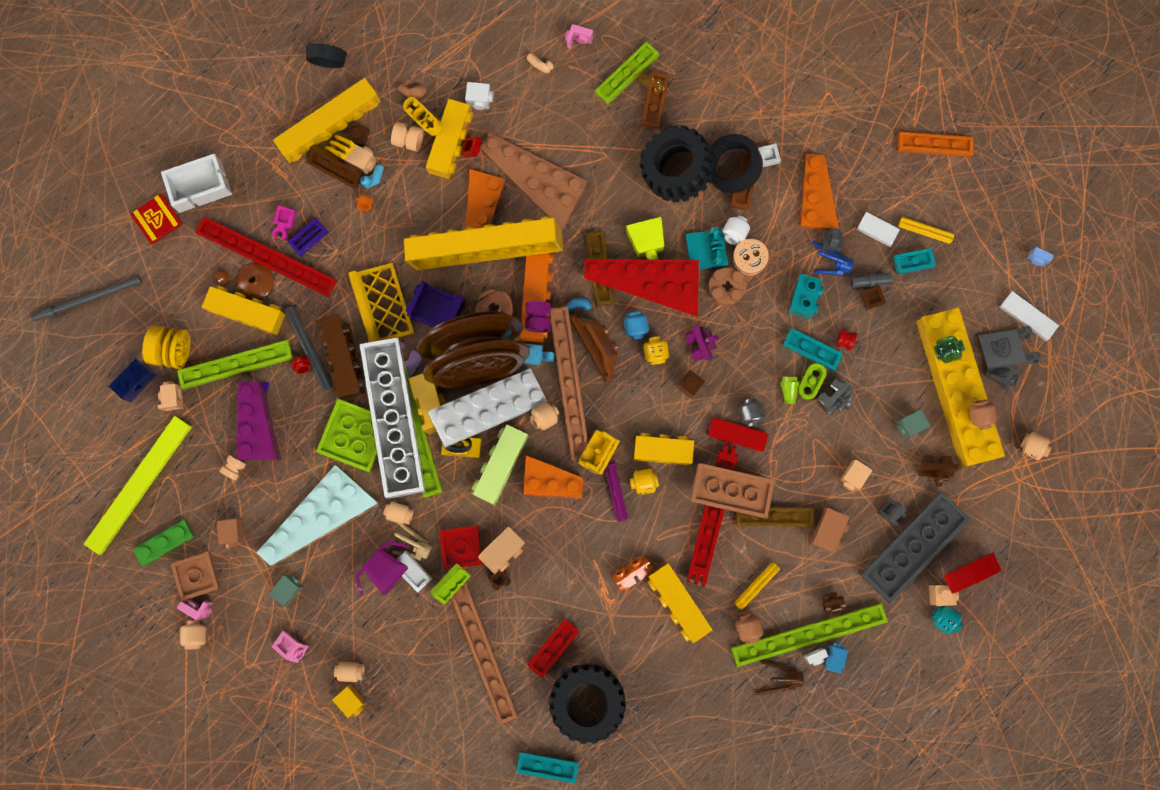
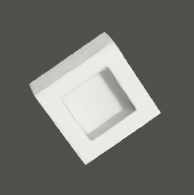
(770, 155)
(816, 657)

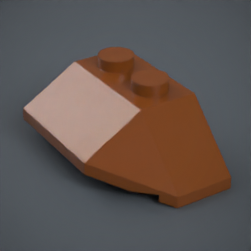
(597, 344)

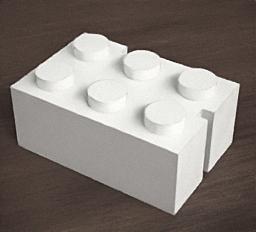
(196, 183)

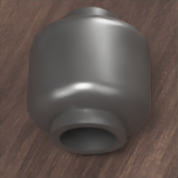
(752, 412)

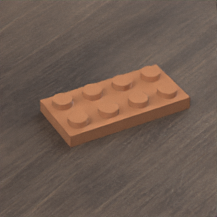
(732, 490)

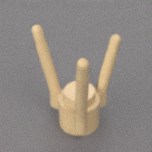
(421, 547)

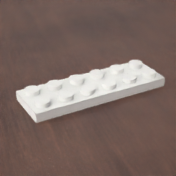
(487, 407)

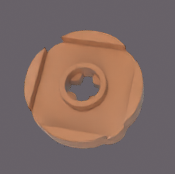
(734, 294)
(497, 298)

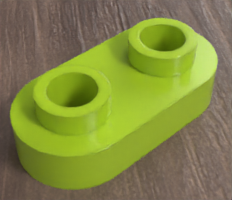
(812, 382)

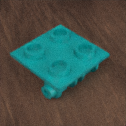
(707, 248)

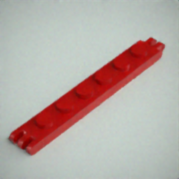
(710, 526)

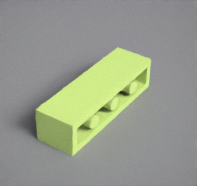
(500, 465)

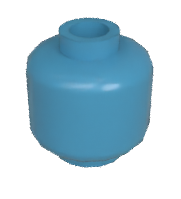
(636, 325)

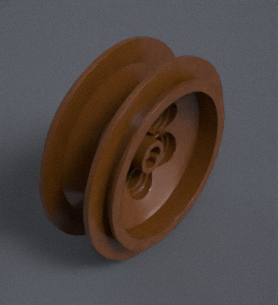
(473, 349)

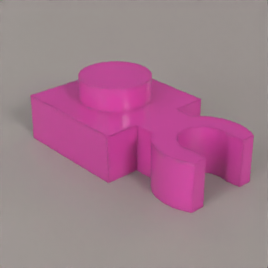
(284, 219)

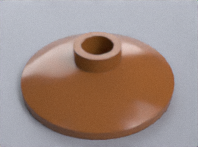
(262, 284)

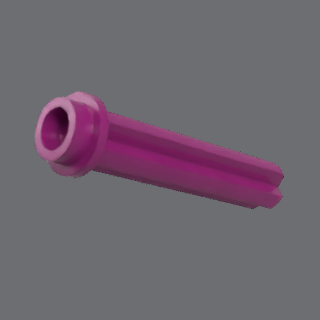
(615, 491)

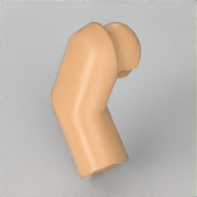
(537, 63)

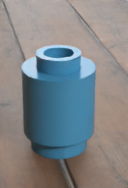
(836, 658)

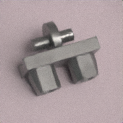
(840, 399)

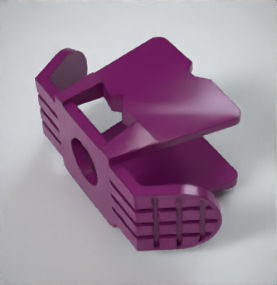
(383, 569)

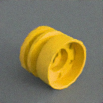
(166, 346)

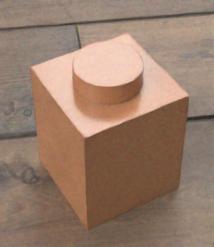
(230, 532)

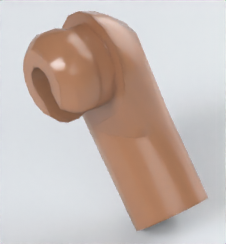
(417, 91)

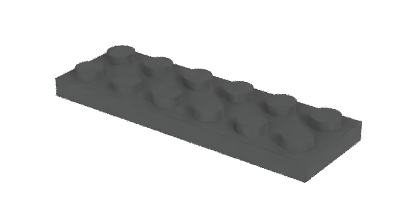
(915, 547)

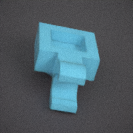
(537, 355)

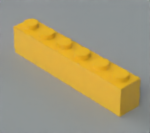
(327, 120)

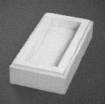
(878, 229)
(416, 574)

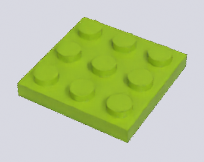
(350, 436)

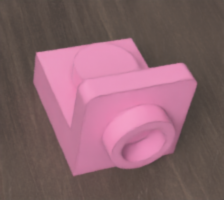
(580, 34)
(192, 609)
(289, 647)

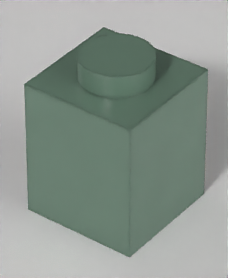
(912, 424)
(286, 589)

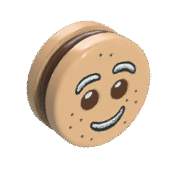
(750, 257)

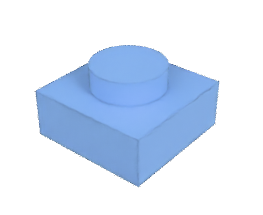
(1039, 257)

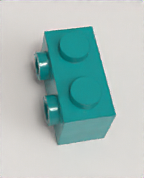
(805, 296)

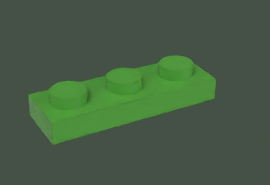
(164, 543)

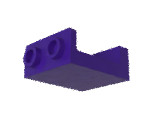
(433, 305)

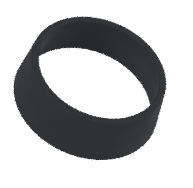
(325, 55)

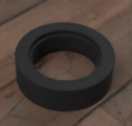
(754, 171)

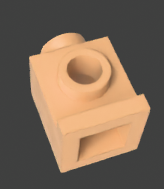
(170, 396)

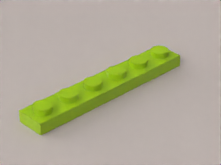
(235, 364)

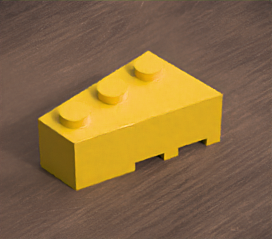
(427, 398)

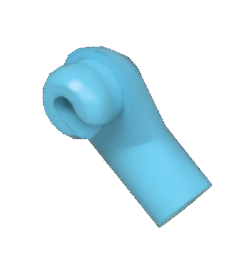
(374, 179)

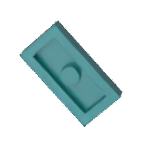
(914, 261)

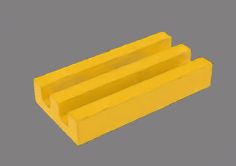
(336, 143)

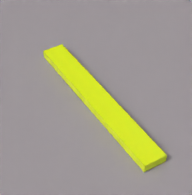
(137, 485)

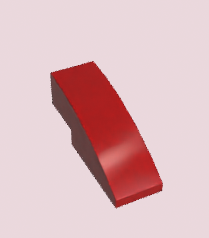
(972, 572)

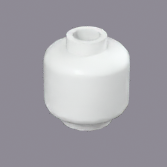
(736, 230)

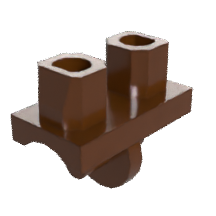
(937, 471)

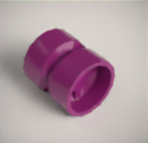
(538, 316)

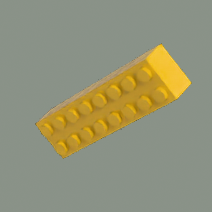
(483, 244)
(957, 388)

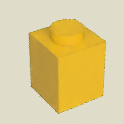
(349, 701)

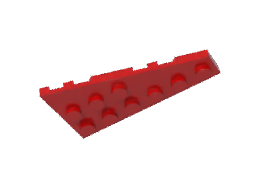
(660, 281)

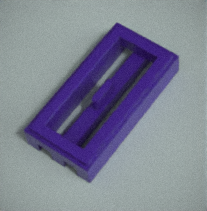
(311, 243)

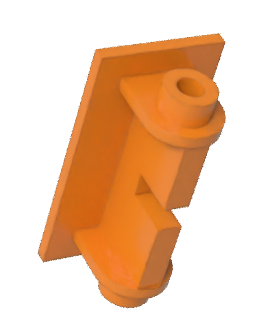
(639, 567)

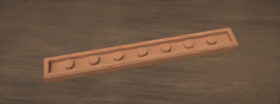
(569, 381)
(484, 655)

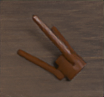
(792, 679)

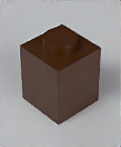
(690, 384)

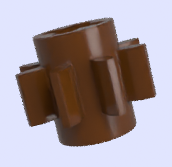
(833, 604)

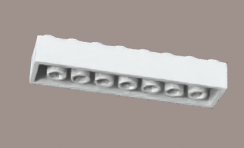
(392, 418)

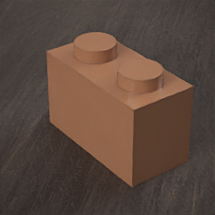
(830, 530)

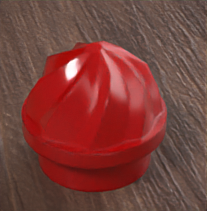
(301, 364)

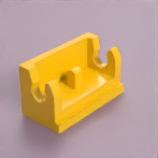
(598, 452)

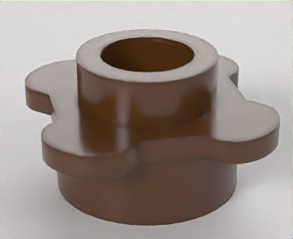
(496, 583)

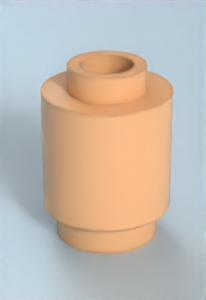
(398, 513)
(349, 671)

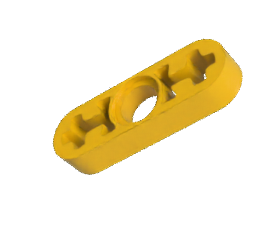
(429, 117)

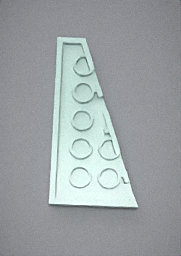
(322, 511)

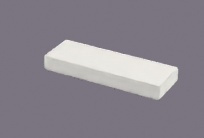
(1029, 316)

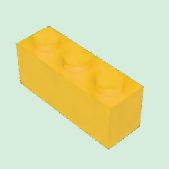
(664, 449)

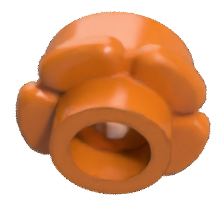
(364, 202)

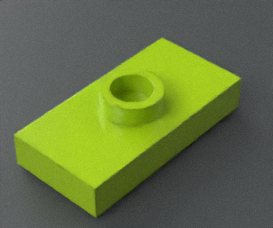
(450, 584)

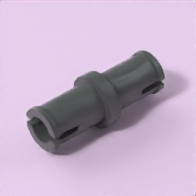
(871, 280)

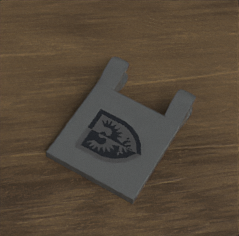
(1005, 348)

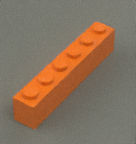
(536, 289)

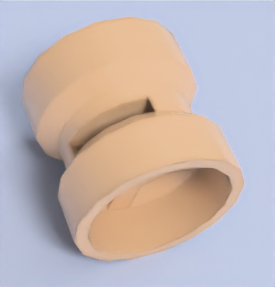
(232, 468)

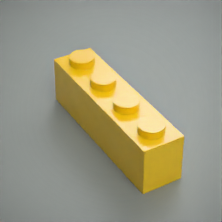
(448, 141)
(243, 310)
(680, 603)

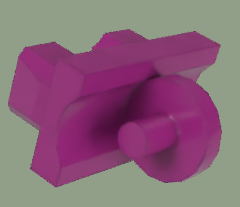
(698, 335)

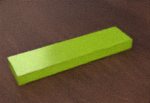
(627, 73)

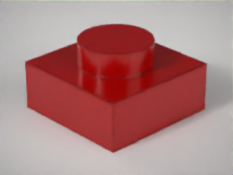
(471, 147)

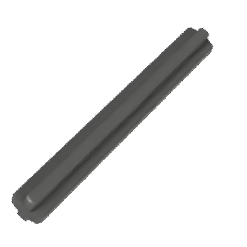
(308, 348)

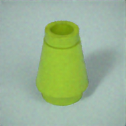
(790, 389)

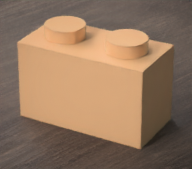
(501, 550)

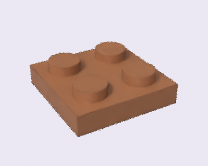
(195, 576)

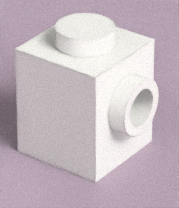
(479, 95)

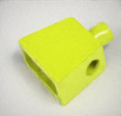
(646, 238)

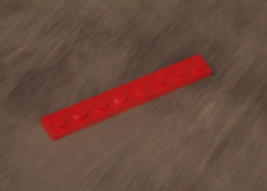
(266, 257)

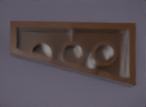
(341, 356)

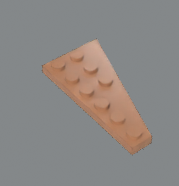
(542, 182)

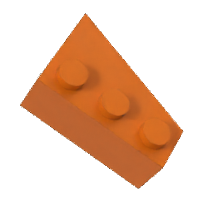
(550, 481)

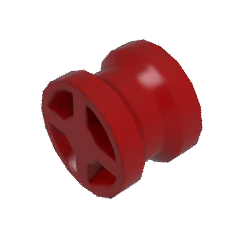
(846, 339)

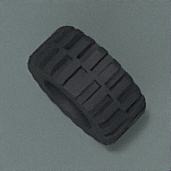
(664, 146)
(577, 729)

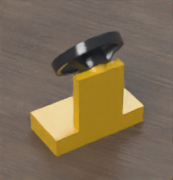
(466, 448)

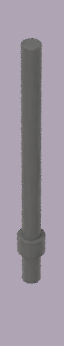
(52, 311)

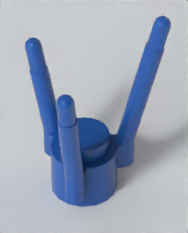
(842, 262)

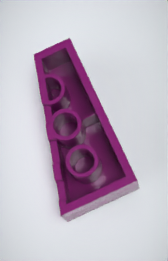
(254, 424)

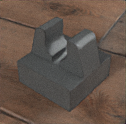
(832, 240)
(892, 511)

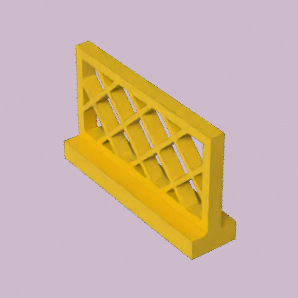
(364, 304)

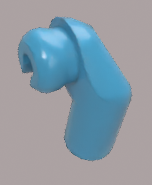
(580, 302)

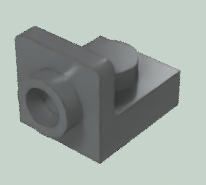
(1005, 375)

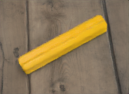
(926, 230)
(757, 585)

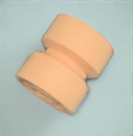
(406, 136)

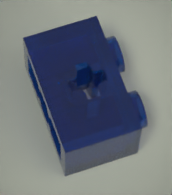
(132, 380)

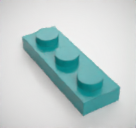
(812, 349)
(547, 767)

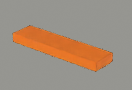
(935, 144)

